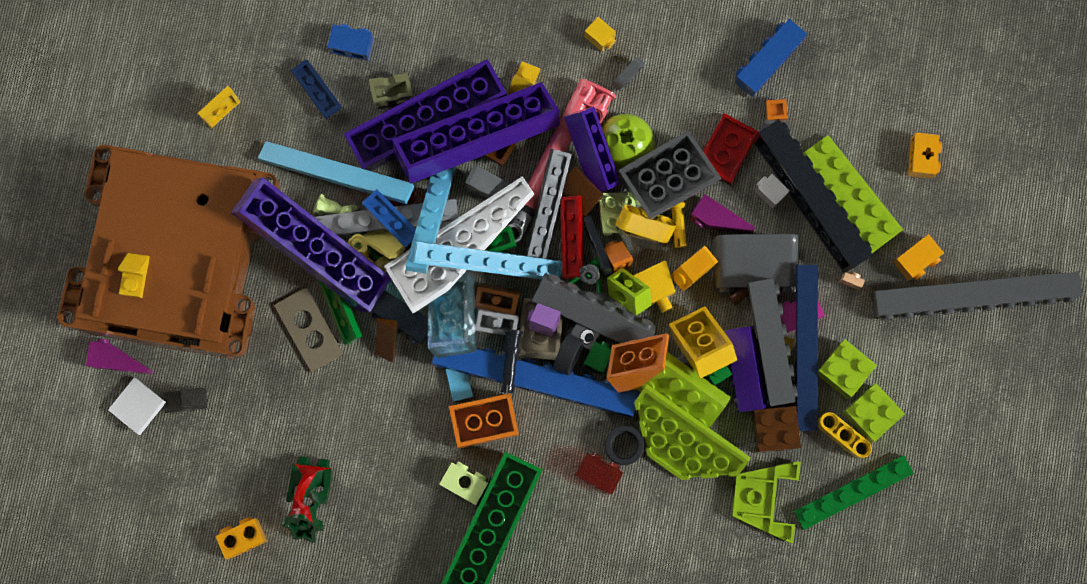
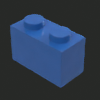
(350, 42)

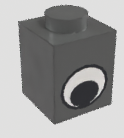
(585, 333)

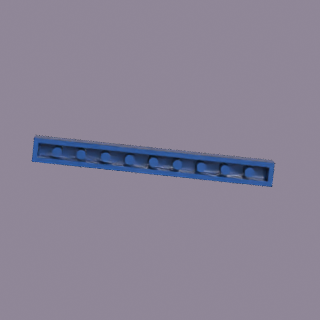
(544, 381)

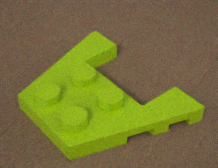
(756, 499)

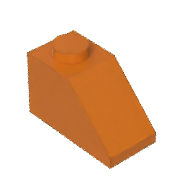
(618, 256)

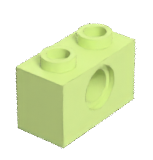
(453, 476)

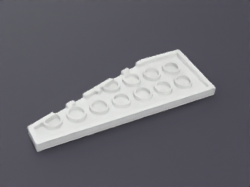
(471, 230)

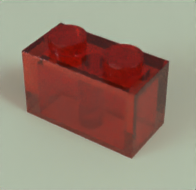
(599, 473)

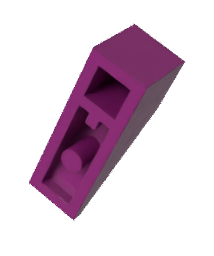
(717, 217)
(109, 357)

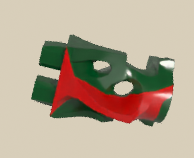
(303, 519)

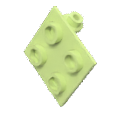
(610, 209)

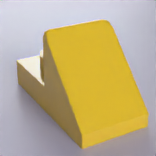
(525, 77)
(134, 275)

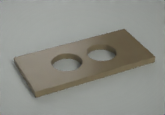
(287, 311)

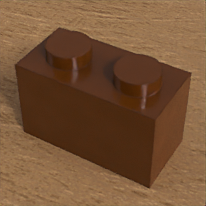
(497, 298)

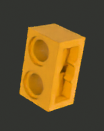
(242, 543)

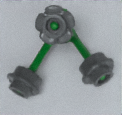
(591, 274)

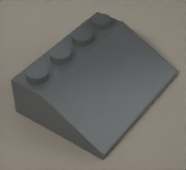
(668, 175)

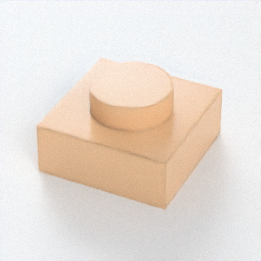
(852, 280)

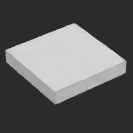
(137, 406)

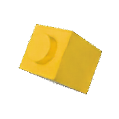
(600, 34)

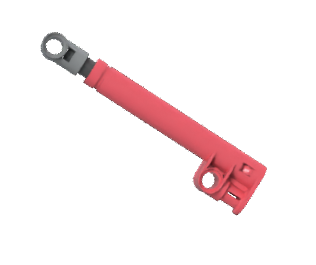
(585, 96)

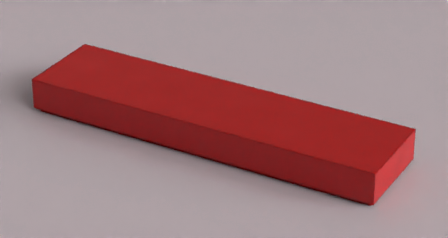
(571, 236)

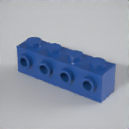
(770, 57)

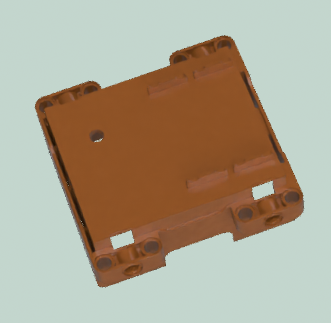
(193, 250)

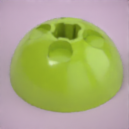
(621, 148)

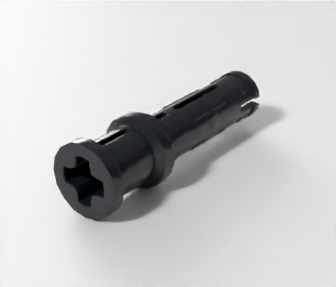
(511, 351)

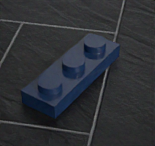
(316, 89)

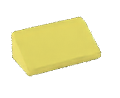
(385, 243)

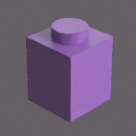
(544, 320)

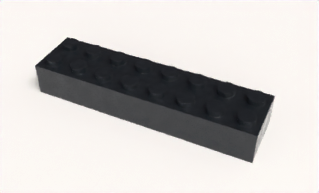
(812, 196)

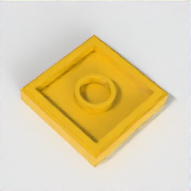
(219, 107)

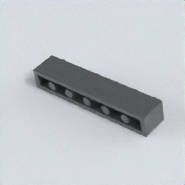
(591, 311)
(771, 342)

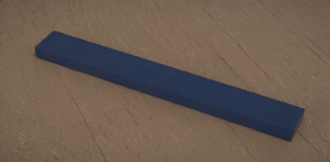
(807, 347)

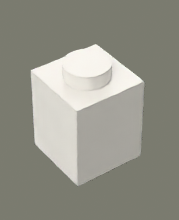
(771, 190)

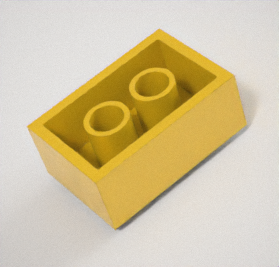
(703, 342)

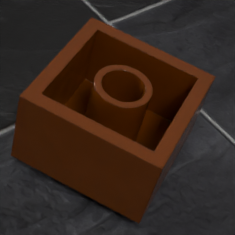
(776, 429)

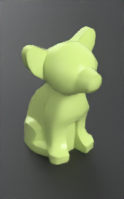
(329, 207)

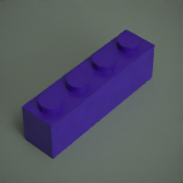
(592, 148)
(747, 370)

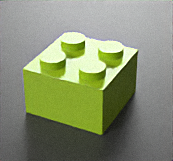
(846, 369)
(873, 413)

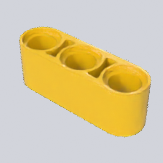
(636, 221)
(854, 437)

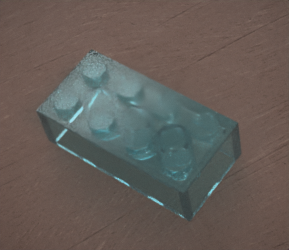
(453, 319)

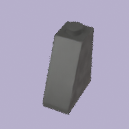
(484, 183)

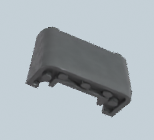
(754, 259)

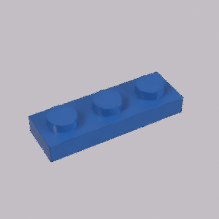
(390, 218)

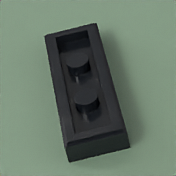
(597, 246)

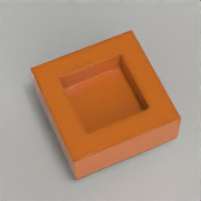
(776, 110)

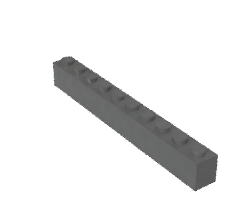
(976, 294)

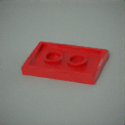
(729, 146)

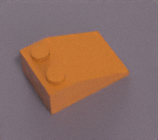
(637, 362)

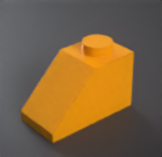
(694, 268)

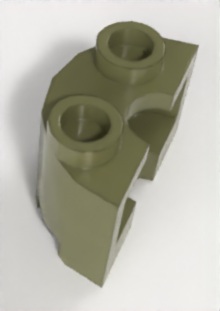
(390, 90)

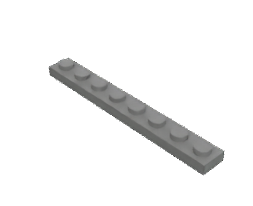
(366, 222)

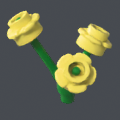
(360, 244)

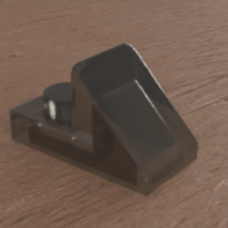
(632, 240)
(185, 400)

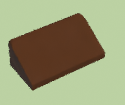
(386, 339)

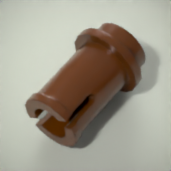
(738, 295)

